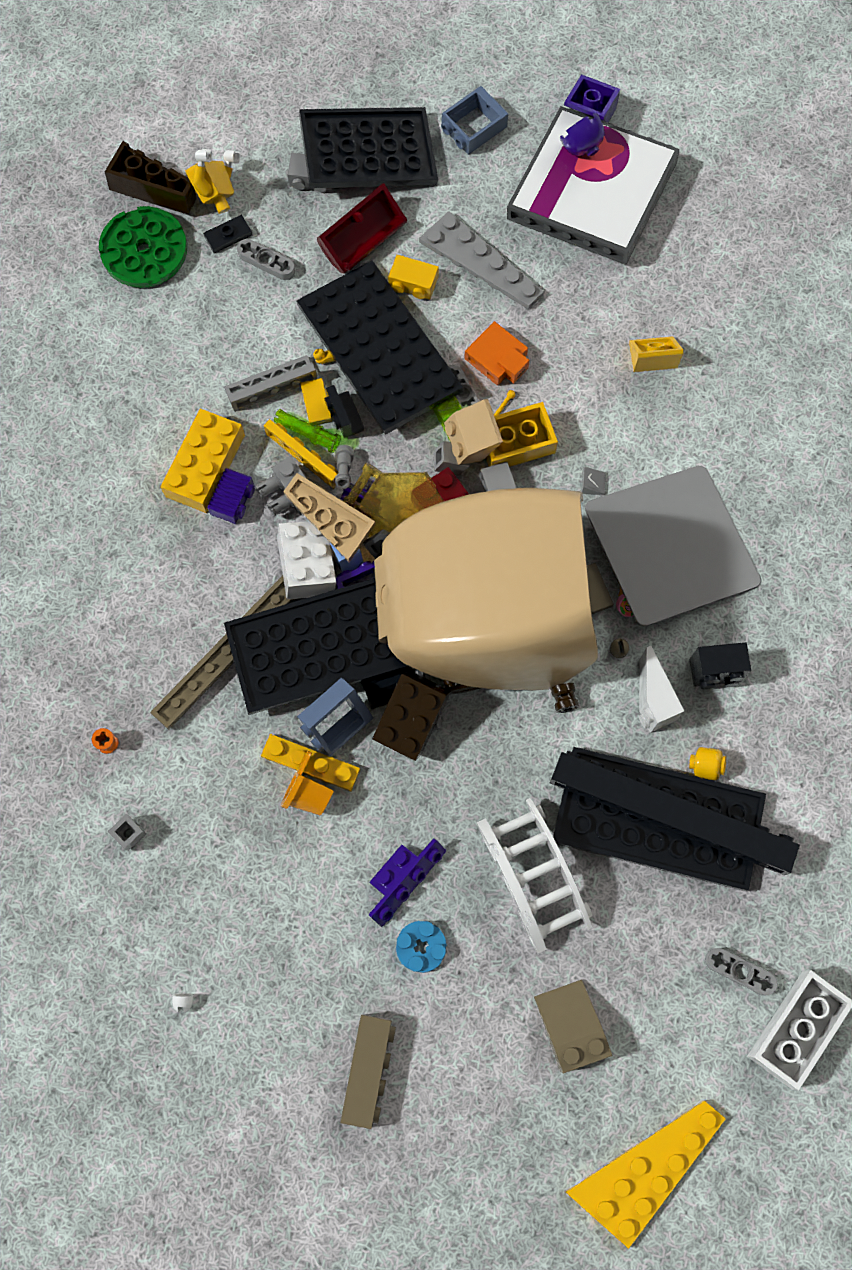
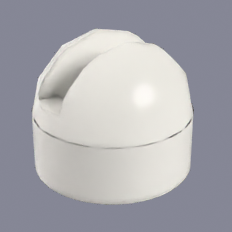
(182, 1000)

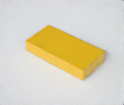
(314, 396)

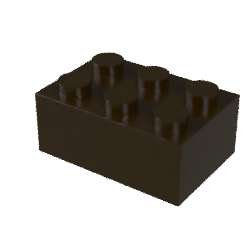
(411, 715)

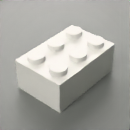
(305, 560)

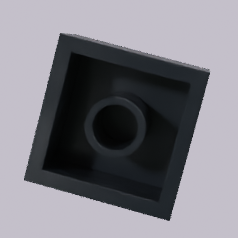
(720, 665)

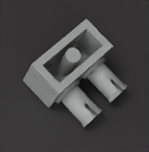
(281, 477)

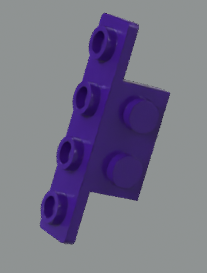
(401, 876)

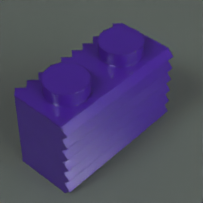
(231, 495)

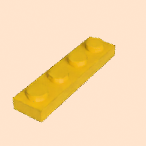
(296, 448)
(318, 766)

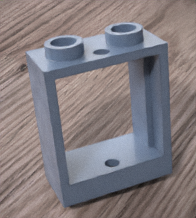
(488, 106)
(344, 728)

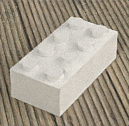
(800, 1029)

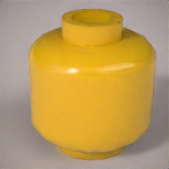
(708, 763)

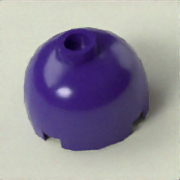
(584, 136)

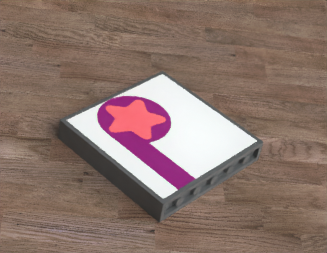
(597, 198)

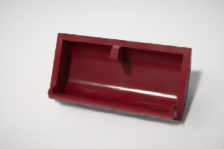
(362, 229)

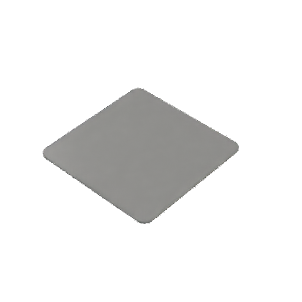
(672, 545)

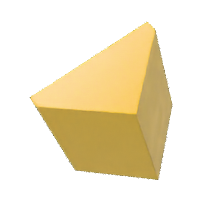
(655, 354)

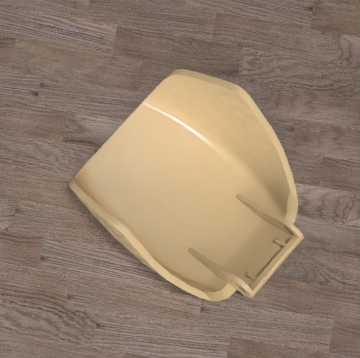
(490, 590)

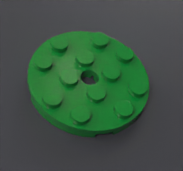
(145, 267)

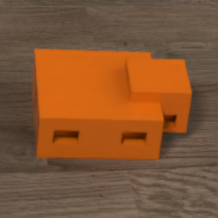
(498, 355)

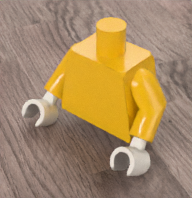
(212, 178)

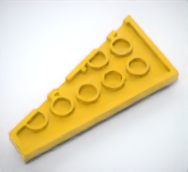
(637, 1182)

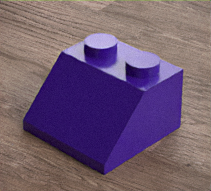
(593, 97)

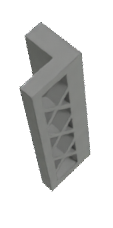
(270, 386)

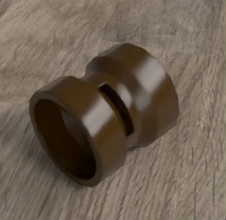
(564, 697)

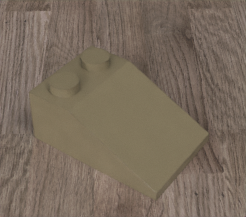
(572, 1026)

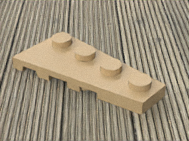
(332, 517)

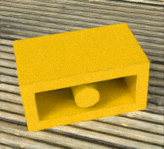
(413, 277)

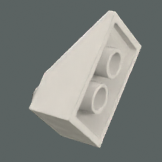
(657, 699)

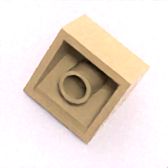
(473, 432)

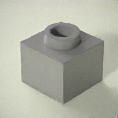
(121, 827)

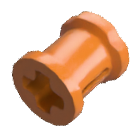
(100, 735)

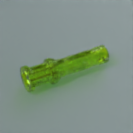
(316, 434)

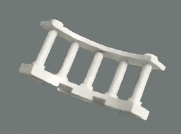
(516, 881)

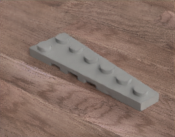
(468, 250)

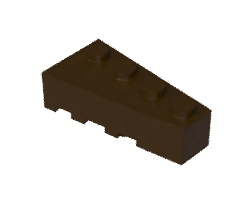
(148, 180)

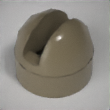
(615, 648)

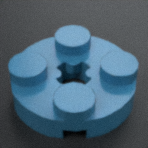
(434, 953)

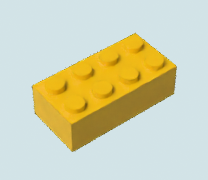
(202, 460)

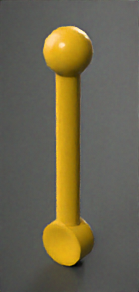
(510, 395)

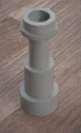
(344, 457)

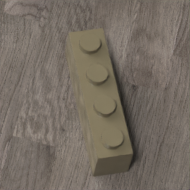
(366, 1072)

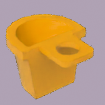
(306, 793)

